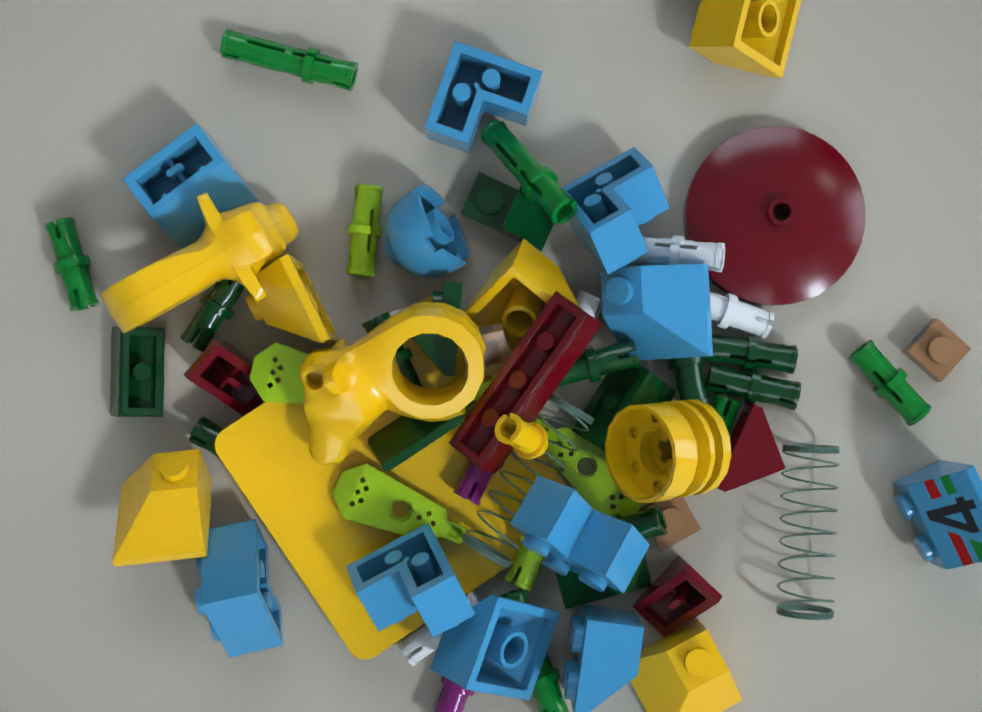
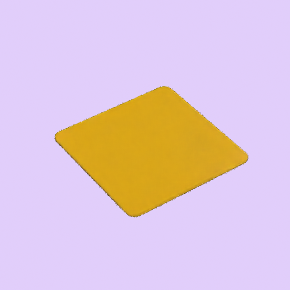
(297, 504)

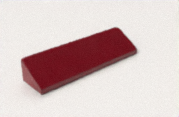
(526, 380)

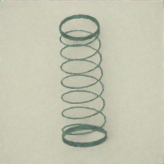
(487, 550)
(823, 612)

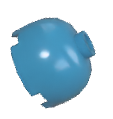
(423, 237)

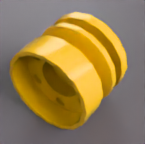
(667, 450)

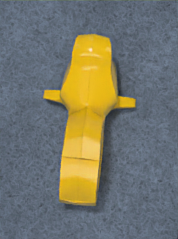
(231, 248)
(359, 381)

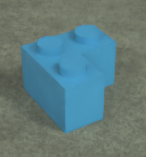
(475, 85)
(613, 205)
(577, 537)
(411, 578)
(238, 590)

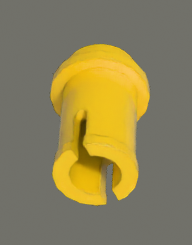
(528, 439)

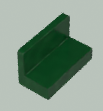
(617, 392)

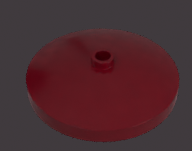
(734, 204)

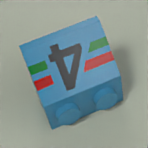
(945, 512)

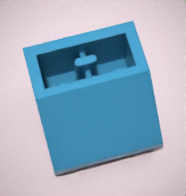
(178, 174)
(605, 654)

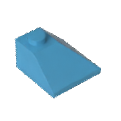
(659, 309)
(497, 648)

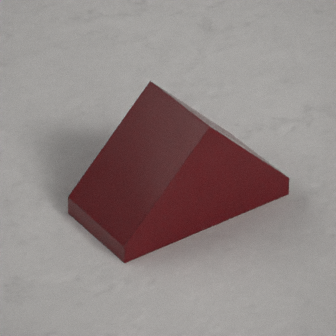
(226, 376)
(752, 450)
(676, 598)

